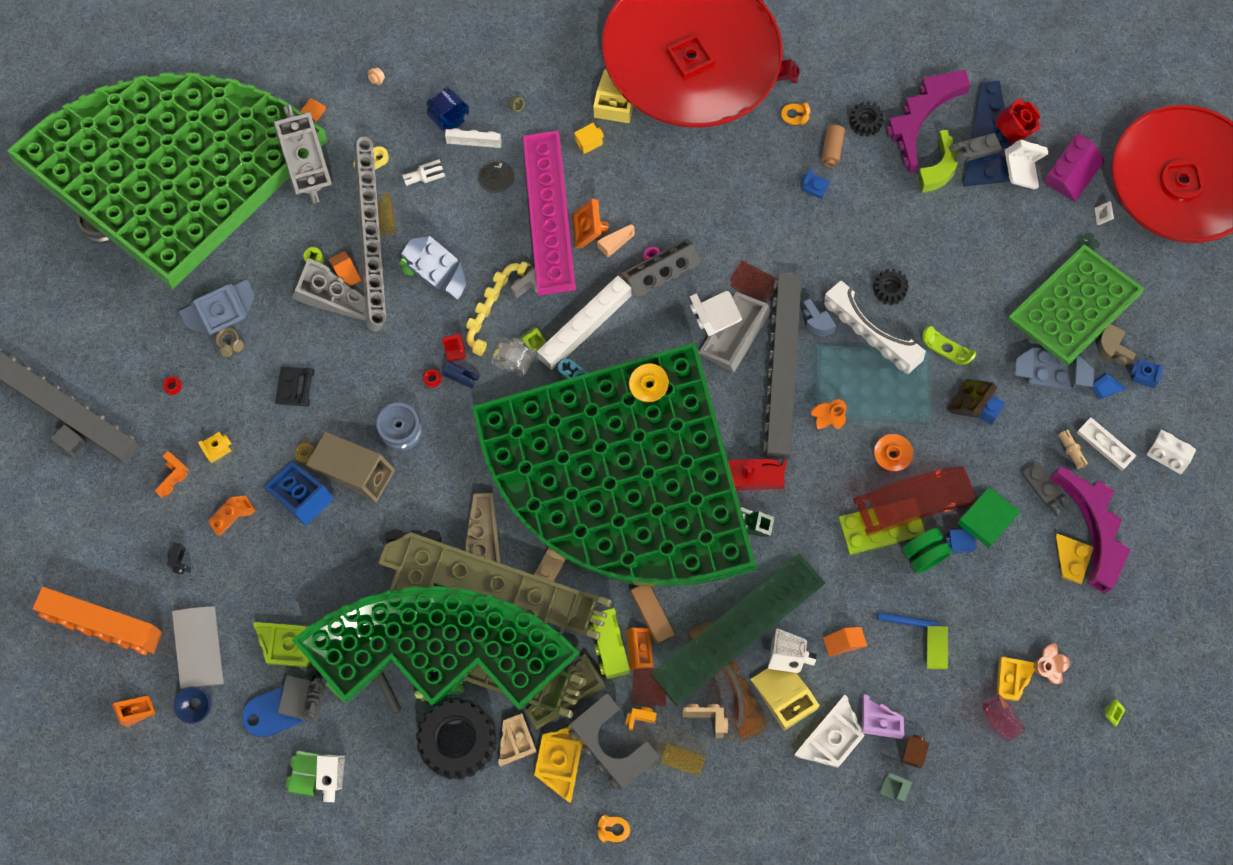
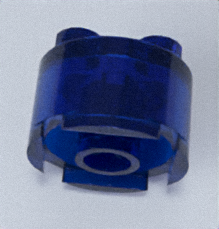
(447, 109)

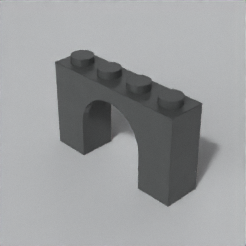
(586, 730)

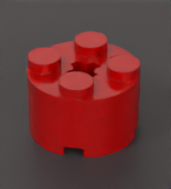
(1018, 121)

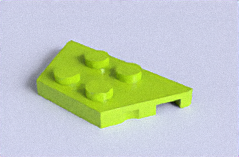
(278, 644)

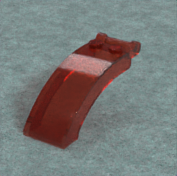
(916, 498)

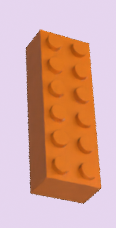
(97, 621)

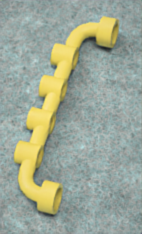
(484, 309)

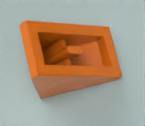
(345, 269)
(844, 641)
(133, 710)

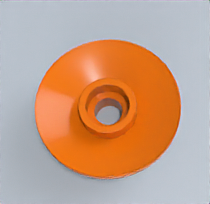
(896, 444)

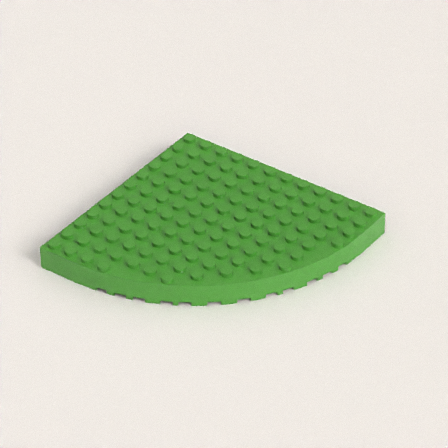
(162, 163)

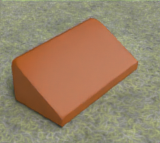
(639, 648)

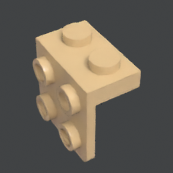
(711, 711)

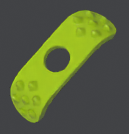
(959, 354)

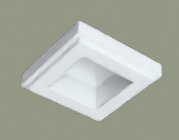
(1104, 213)

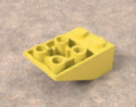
(610, 103)
(785, 696)

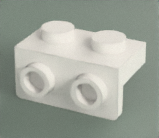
(1171, 452)

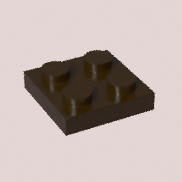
(971, 398)

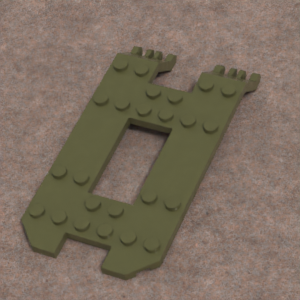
(429, 562)

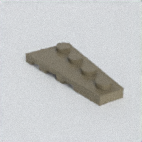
(482, 528)

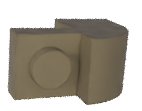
(1109, 346)

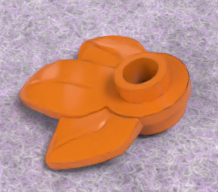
(828, 415)

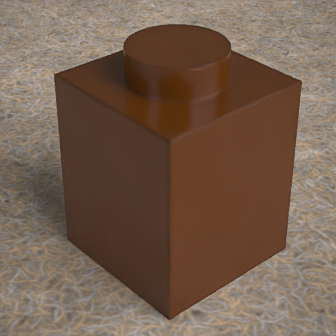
(915, 751)

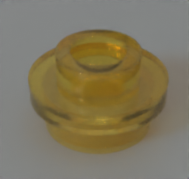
(298, 452)

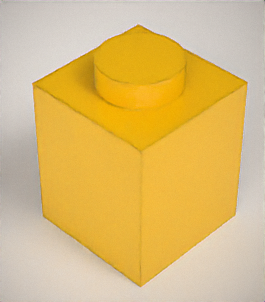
(589, 138)

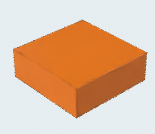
(315, 108)

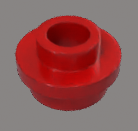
(432, 372)
(170, 380)

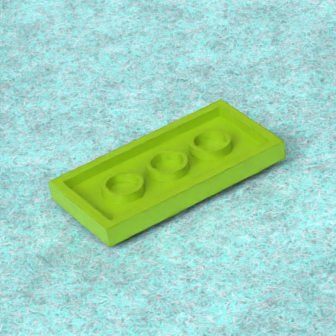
(857, 540)

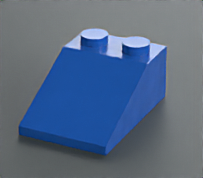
(299, 493)

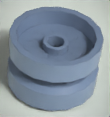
(400, 416)

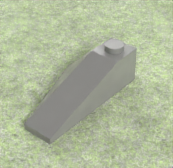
(326, 291)

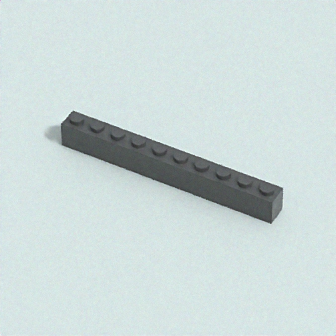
(783, 366)
(66, 408)

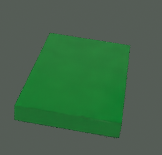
(988, 517)

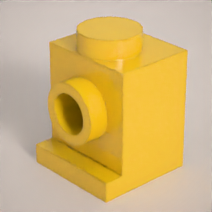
(217, 452)

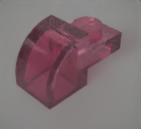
(1001, 717)

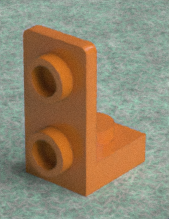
(178, 474)
(229, 512)

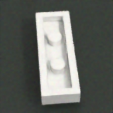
(473, 138)
(1106, 444)

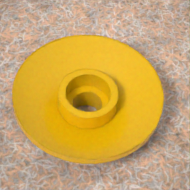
(642, 376)

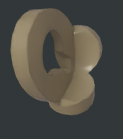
(236, 345)

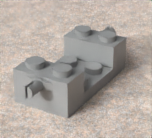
(305, 174)

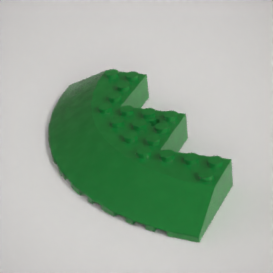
(438, 633)

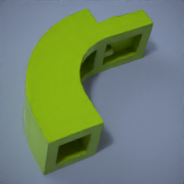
(938, 175)

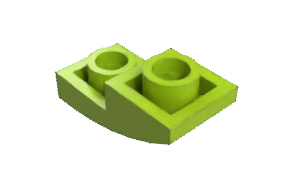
(937, 647)

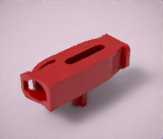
(758, 474)

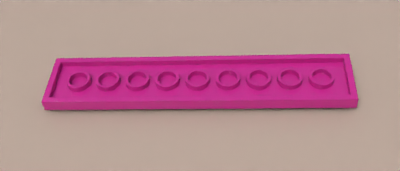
(549, 213)

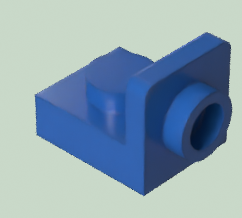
(814, 184)

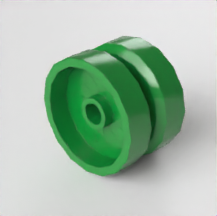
(926, 550)

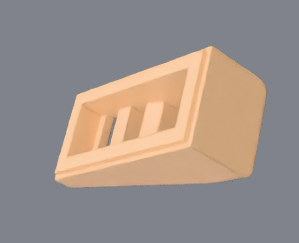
(614, 241)

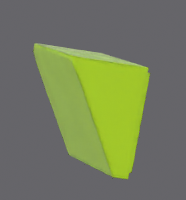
(533, 339)

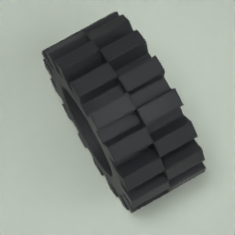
(871, 110)
(894, 277)

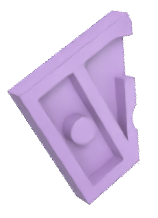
(880, 720)

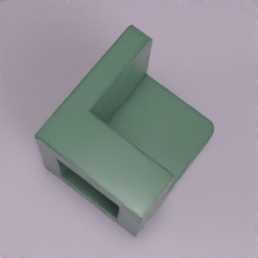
(895, 788)

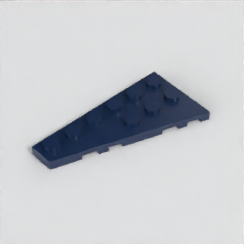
(993, 167)

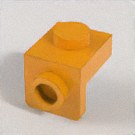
(645, 714)

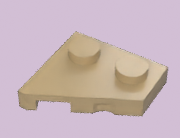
(515, 740)

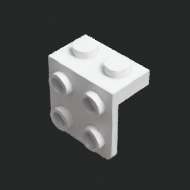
(1021, 163)
(715, 312)

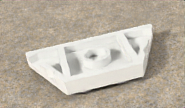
(833, 737)

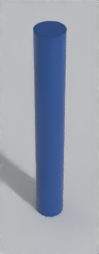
(906, 620)

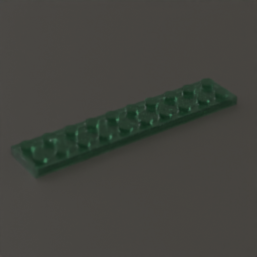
(737, 630)

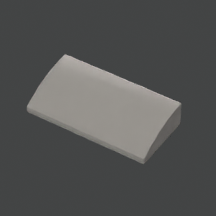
(731, 344)
(197, 647)

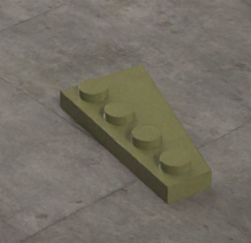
(591, 686)

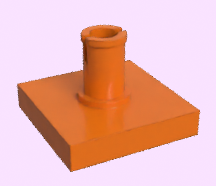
(588, 224)

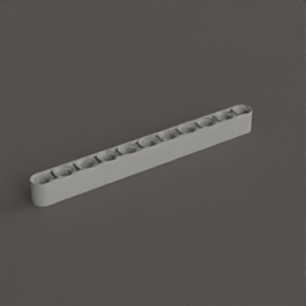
(369, 241)

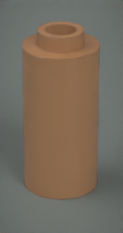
(833, 145)

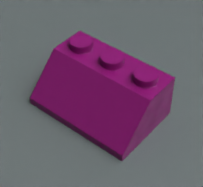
(1075, 168)

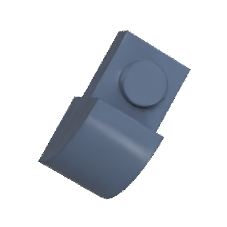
(818, 323)

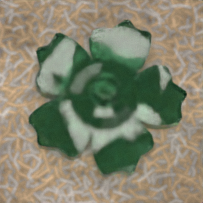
(1088, 241)

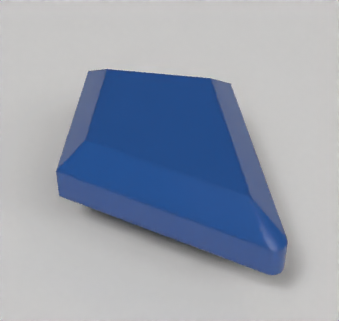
(1106, 386)

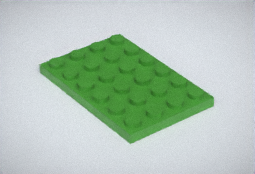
(1076, 304)

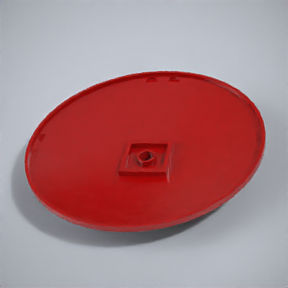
(733, 66)

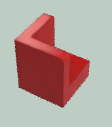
(454, 348)

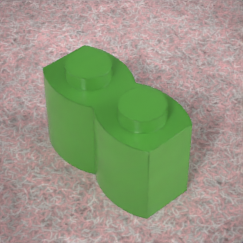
(303, 775)

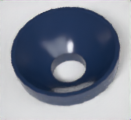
(183, 707)

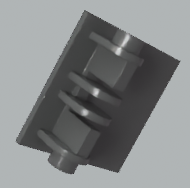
(302, 698)

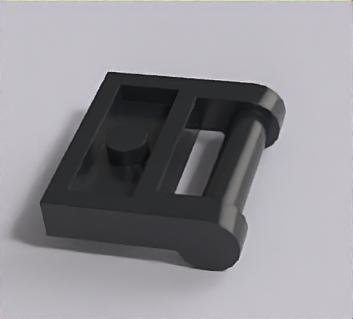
(288, 386)

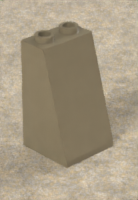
(351, 466)

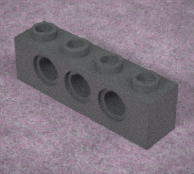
(652, 266)

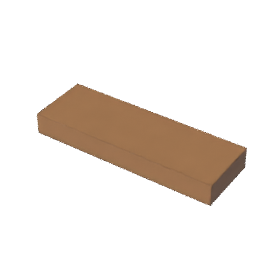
(652, 613)

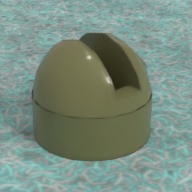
(520, 101)

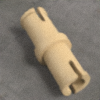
(1072, 449)

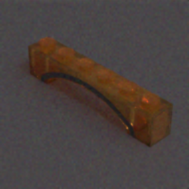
(749, 721)

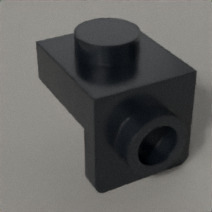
(175, 558)

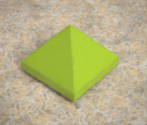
(1114, 712)

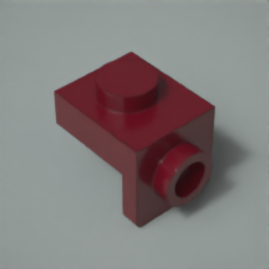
(789, 70)

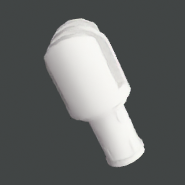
(420, 174)

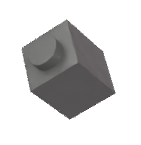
(68, 440)

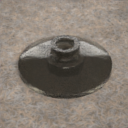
(497, 183)

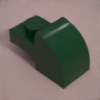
(758, 523)

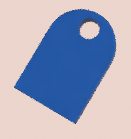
(266, 709)

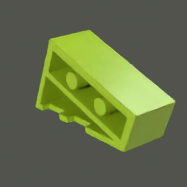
(610, 646)

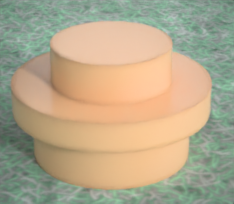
(376, 76)

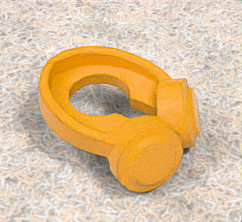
(804, 109)
(605, 835)

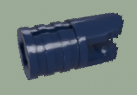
(457, 373)

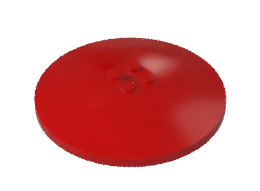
(1173, 145)

